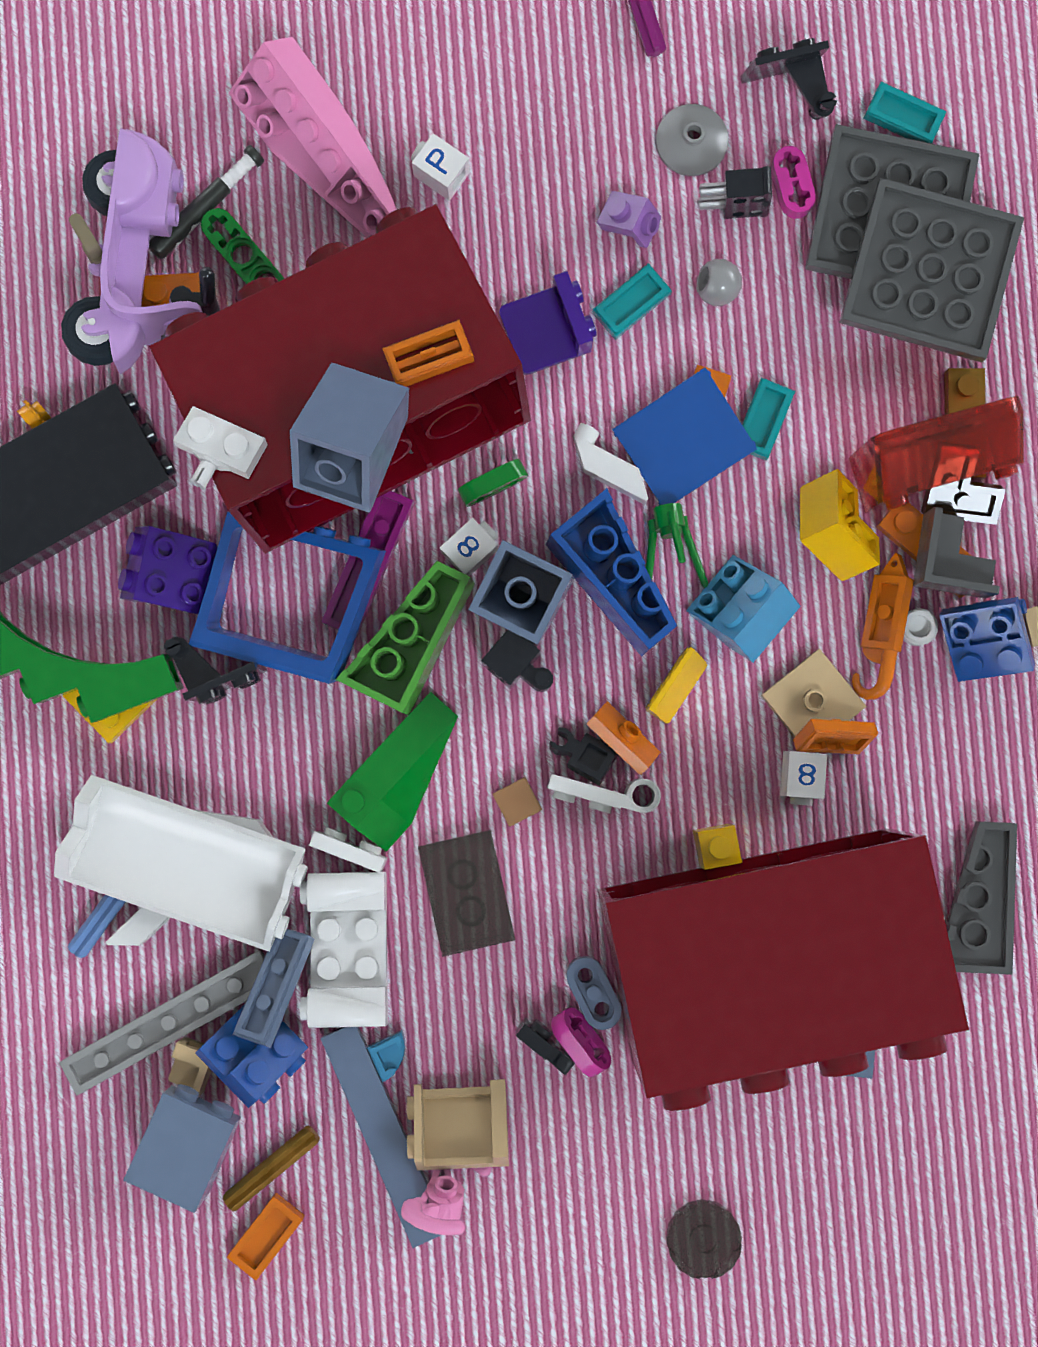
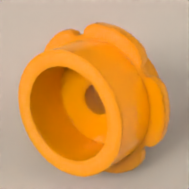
(33, 414)

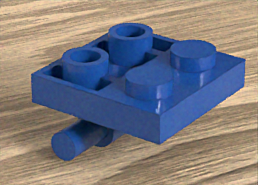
(988, 639)

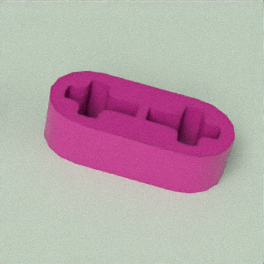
(800, 180)
(581, 1042)

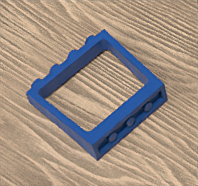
(212, 637)

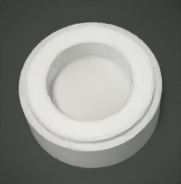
(920, 627)

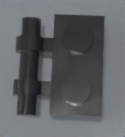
(513, 659)

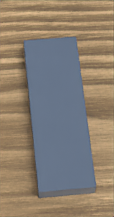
(273, 988)

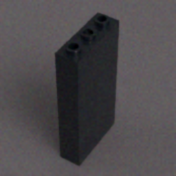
(76, 478)

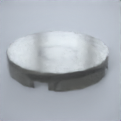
(704, 1239)

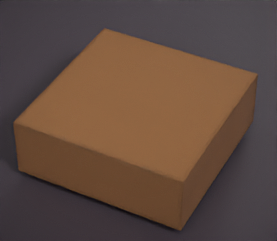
(517, 801)

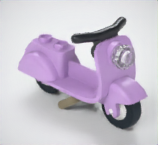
(138, 196)

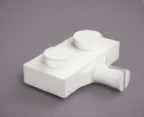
(218, 446)

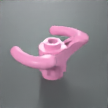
(439, 1205)

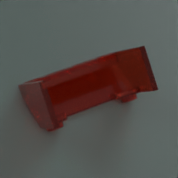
(940, 453)

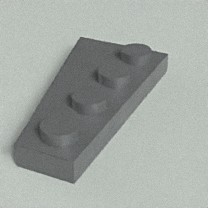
(984, 902)

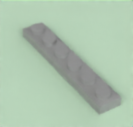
(162, 1025)

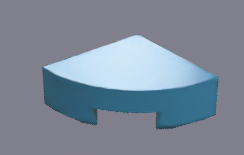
(388, 1054)

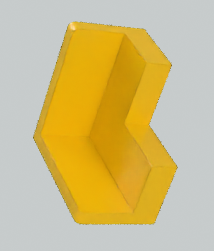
(833, 526)

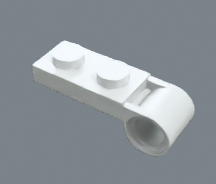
(601, 798)

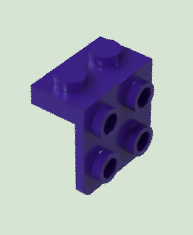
(549, 325)
(166, 569)

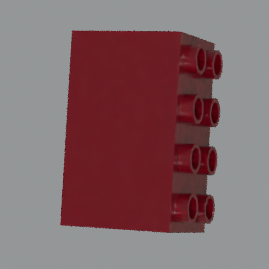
(278, 339)
(783, 965)

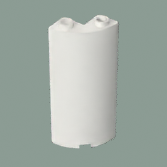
(180, 863)

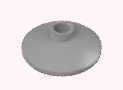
(690, 155)

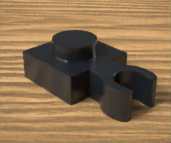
(587, 758)
(538, 1038)

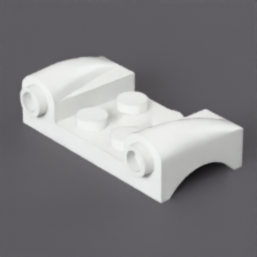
(347, 950)

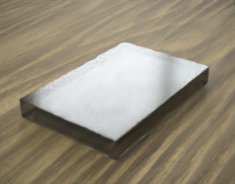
(466, 893)

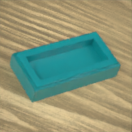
(904, 114)
(632, 301)
(767, 415)

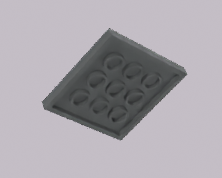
(849, 182)
(931, 270)

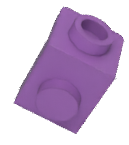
(630, 216)

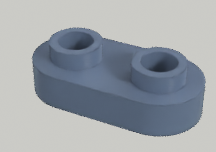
(592, 992)

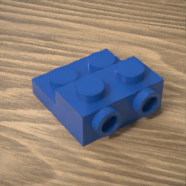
(249, 1067)

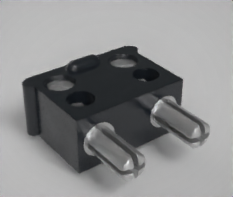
(741, 194)

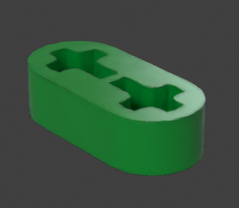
(493, 482)

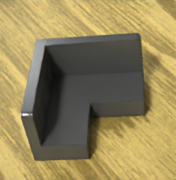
(941, 565)

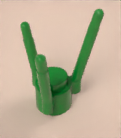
(673, 524)

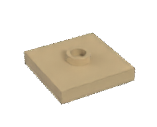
(812, 692)

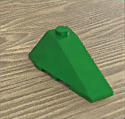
(390, 784)

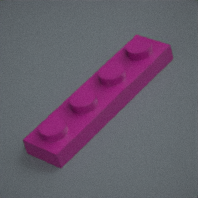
(384, 528)

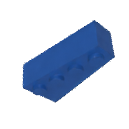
(613, 572)

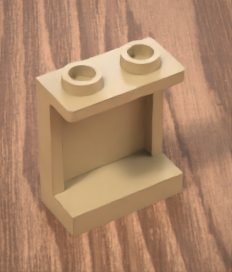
(459, 1127)

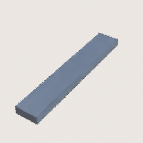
(377, 1121)

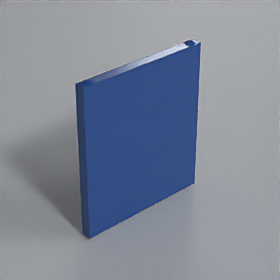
(684, 438)

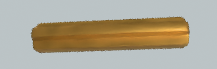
(271, 1168)

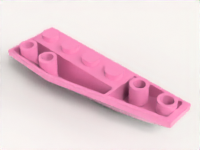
(312, 132)

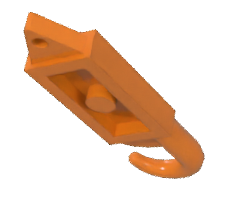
(885, 625)

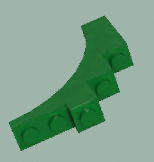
(102, 687)

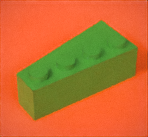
(409, 643)

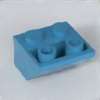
(744, 607)

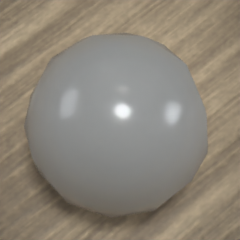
(719, 282)

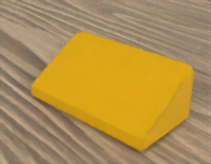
(677, 685)

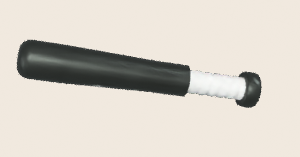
(193, 213)

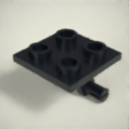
(805, 69)
(202, 680)

